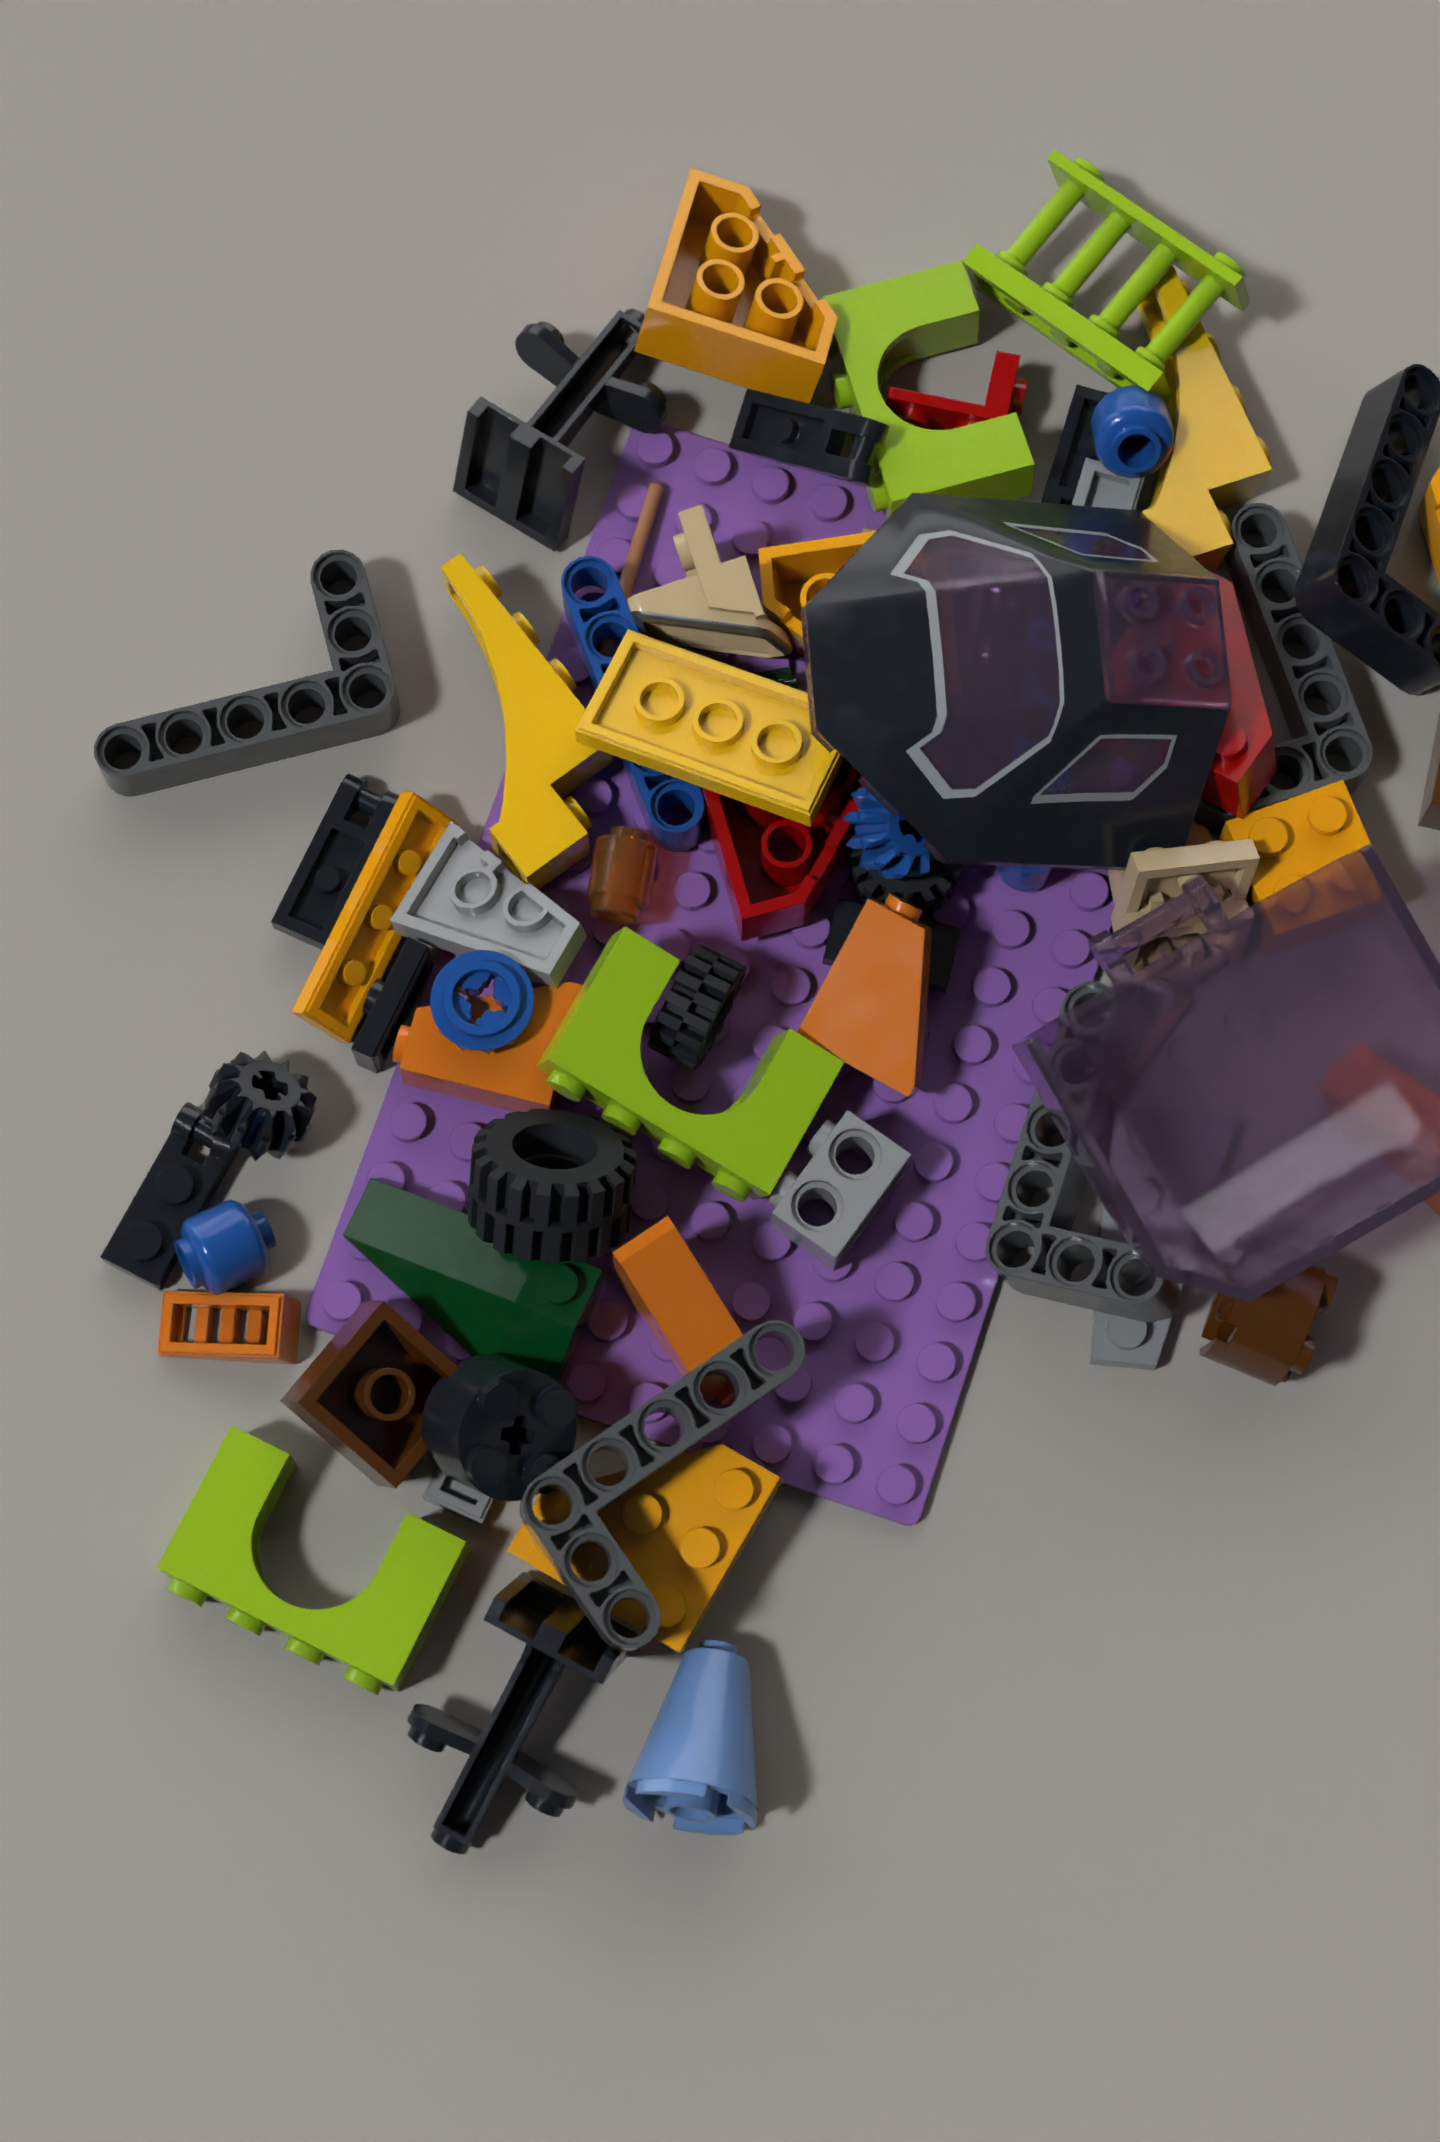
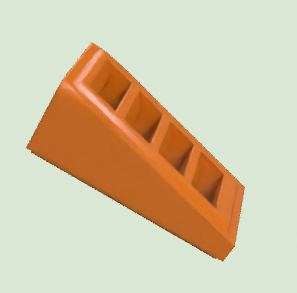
(281, 1333)

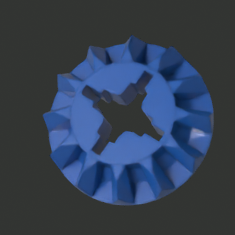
(470, 975)

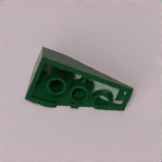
(470, 1289)

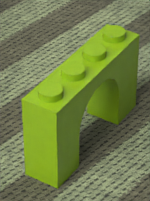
(905, 321)
(600, 1058)
(219, 1559)

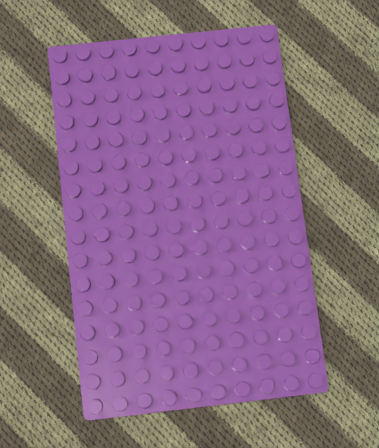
(910, 1296)

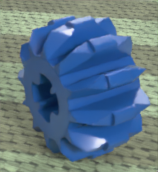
(886, 841)

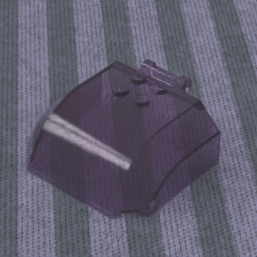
(1256, 1080)

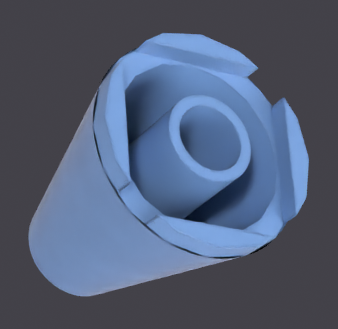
(701, 1747)

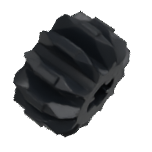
(259, 1105)

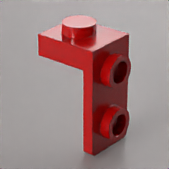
(933, 412)

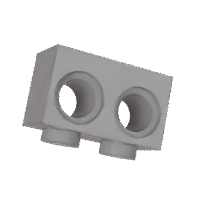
(851, 1196)

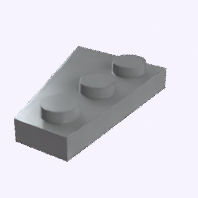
(474, 903)

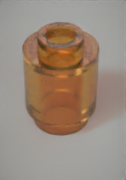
(621, 875)

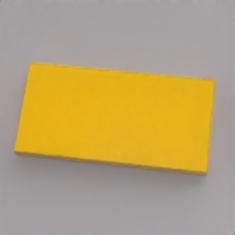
(710, 727)

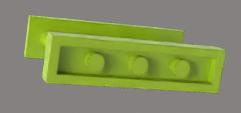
(1096, 339)

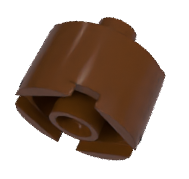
(1270, 1332)

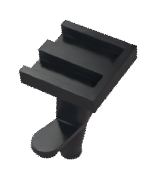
(526, 468)
(554, 1636)

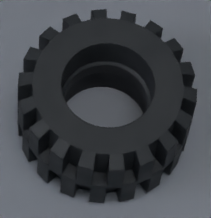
(551, 1185)

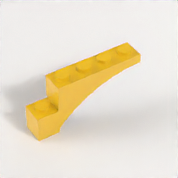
(1215, 447)
(544, 762)

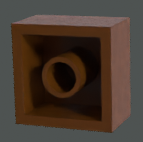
(371, 1392)

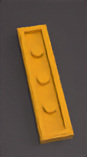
(363, 934)

